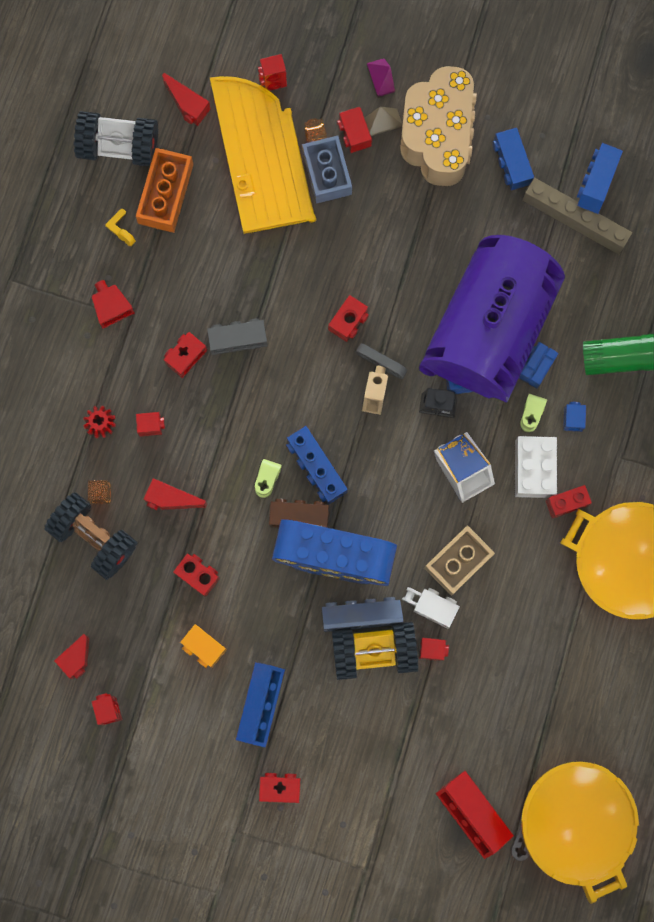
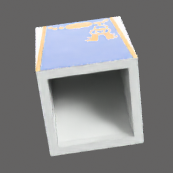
(465, 466)

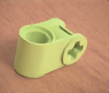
(532, 410)
(267, 475)

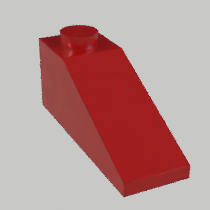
(190, 104)
(168, 497)

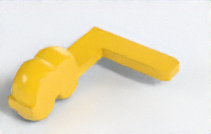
(121, 233)

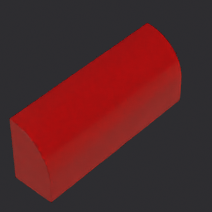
(474, 815)

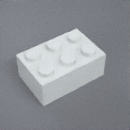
(535, 467)

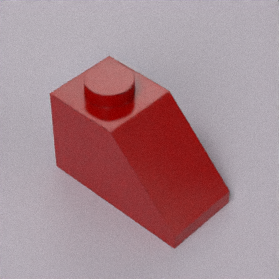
(75, 658)

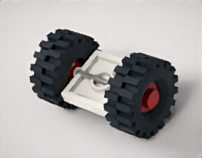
(115, 138)

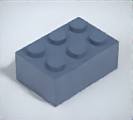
(327, 169)

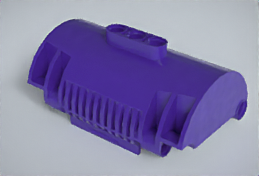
(492, 354)

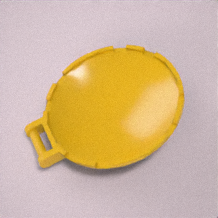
(617, 558)
(581, 826)

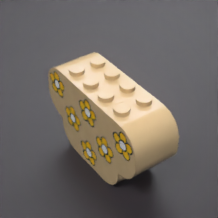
(440, 125)

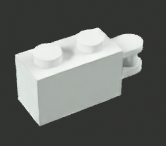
(433, 606)

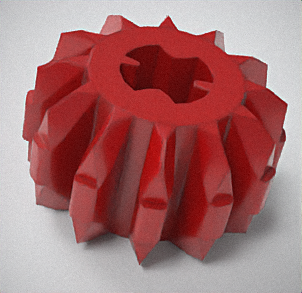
(92, 422)

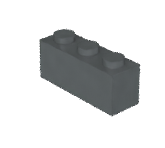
(237, 336)

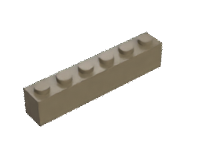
(583, 221)

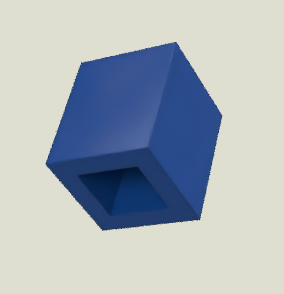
(574, 417)

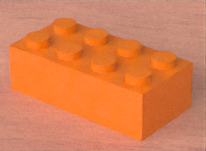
(164, 190)

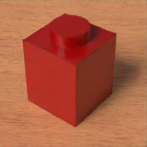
(150, 424)
(433, 649)

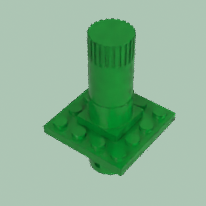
(619, 354)

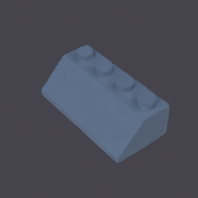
(362, 615)

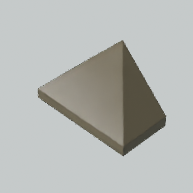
(383, 120)

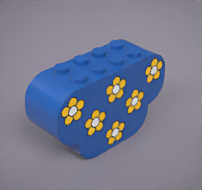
(334, 553)

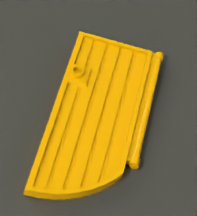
(261, 156)

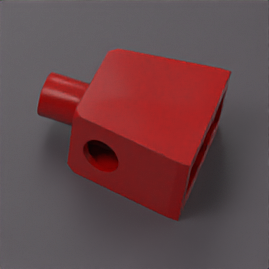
(110, 304)

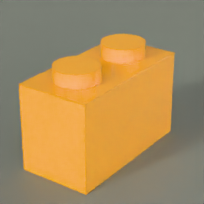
(203, 646)

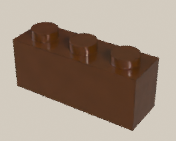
(298, 511)

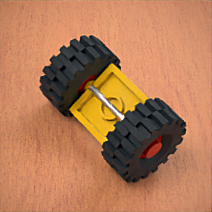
(375, 650)

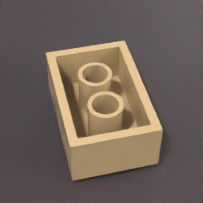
(459, 560)

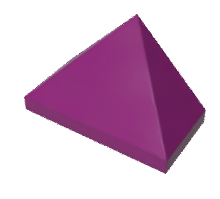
(381, 77)

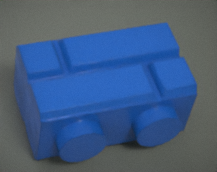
(538, 364)

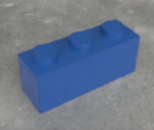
(513, 159)

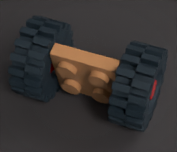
(72, 516)

